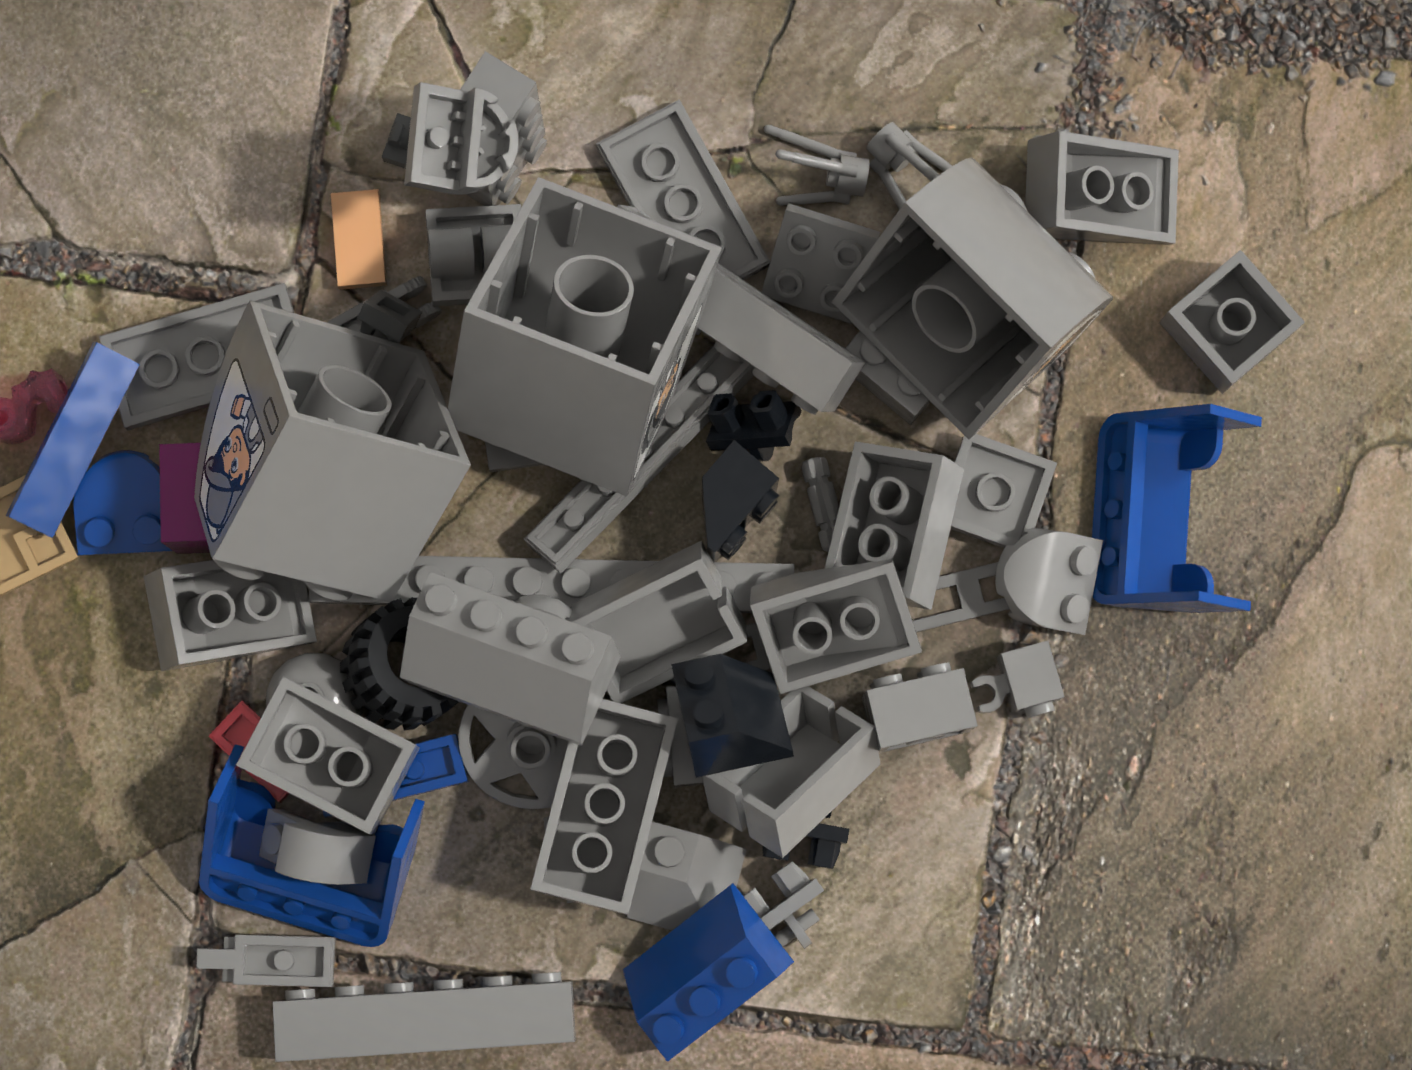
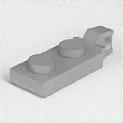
(273, 960)

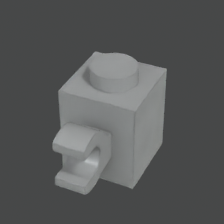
(1027, 679)

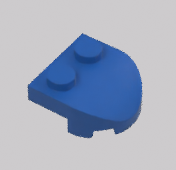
(119, 506)

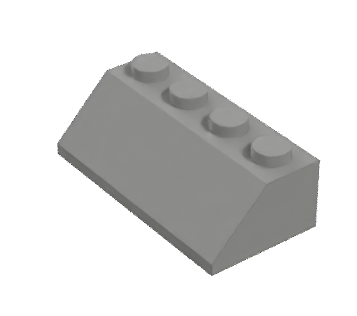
(507, 658)

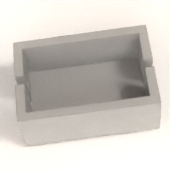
(663, 618)
(794, 794)

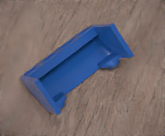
(1145, 506)
(242, 879)

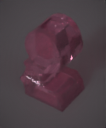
(19, 412)

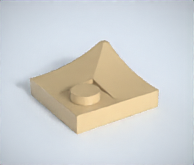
(26, 552)

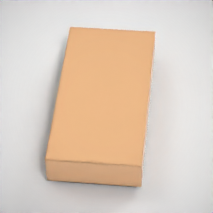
(358, 239)

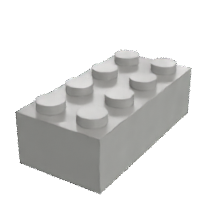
(521, 103)
(605, 808)

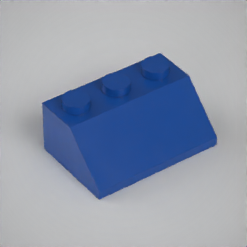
(703, 971)

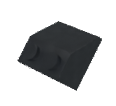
(730, 714)

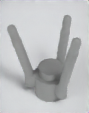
(896, 150)
(844, 169)

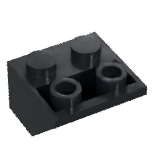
(732, 496)

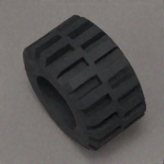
(375, 682)

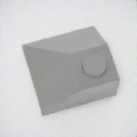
(681, 875)

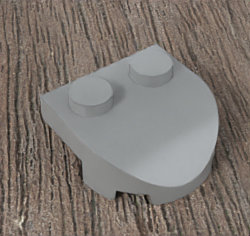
(458, 140)
(1050, 579)

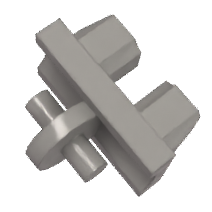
(798, 891)

